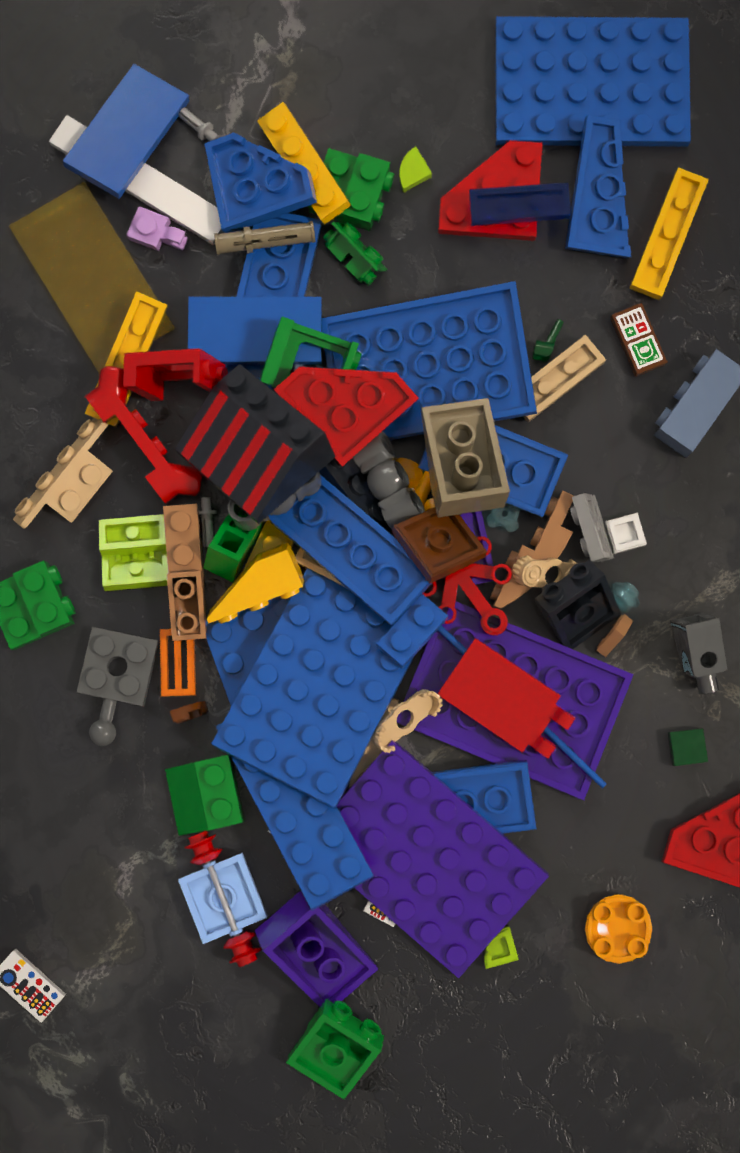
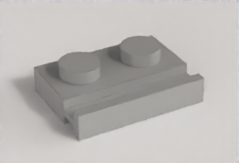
(595, 540)

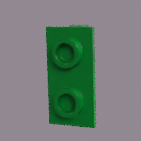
(365, 259)

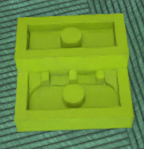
(133, 552)

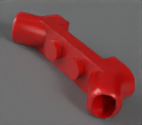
(110, 402)

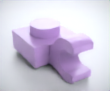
(153, 228)

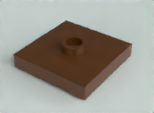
(438, 544)

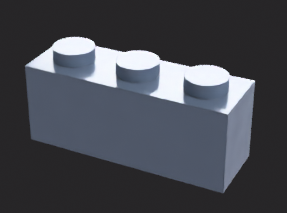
(699, 403)

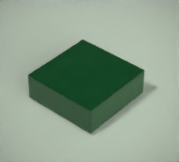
(687, 747)

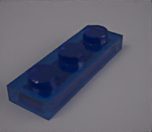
(519, 204)

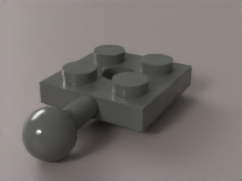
(128, 688)

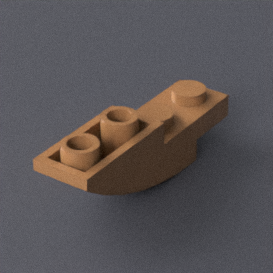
(548, 543)
(185, 572)

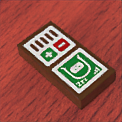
(638, 339)

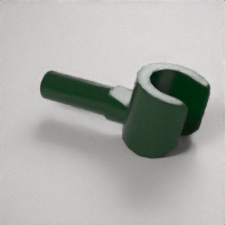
(543, 350)

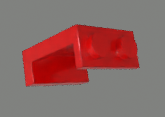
(148, 370)

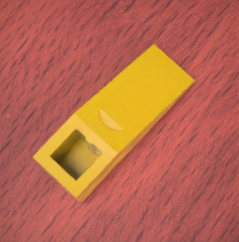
(266, 577)

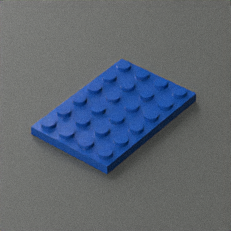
(605, 67)
(445, 351)
(314, 692)

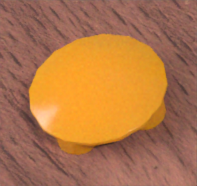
(618, 929)

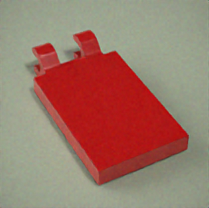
(504, 698)

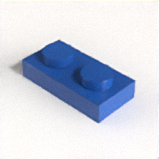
(412, 631)

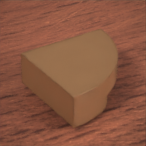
(616, 634)

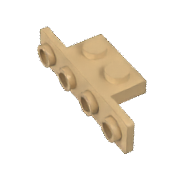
(71, 481)

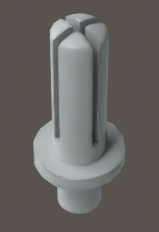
(204, 130)
(207, 521)

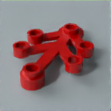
(463, 578)

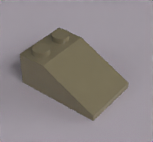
(464, 458)

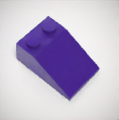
(315, 950)

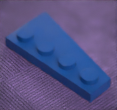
(598, 203)

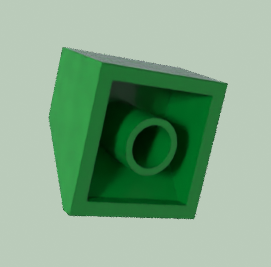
(205, 795)

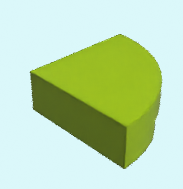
(413, 170)
(500, 950)

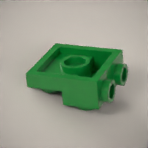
(362, 183)
(33, 605)
(336, 1048)

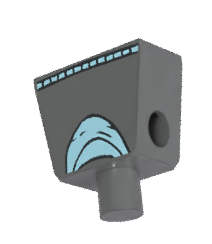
(699, 636)

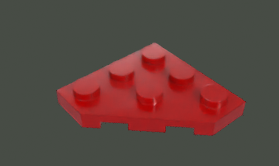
(512, 165)
(347, 404)
(709, 843)

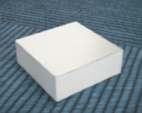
(625, 533)

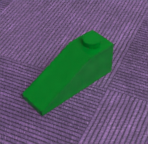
(230, 548)

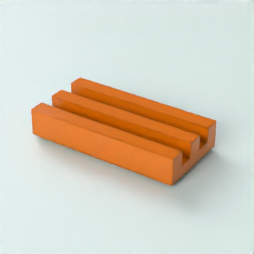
(164, 665)

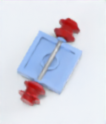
(223, 898)

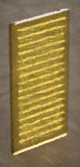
(84, 268)

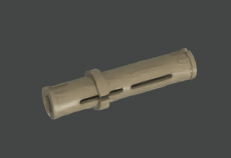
(264, 237)

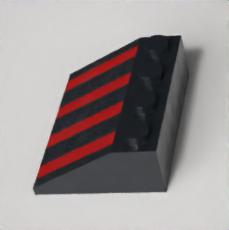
(253, 444)

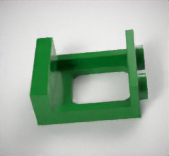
(286, 344)

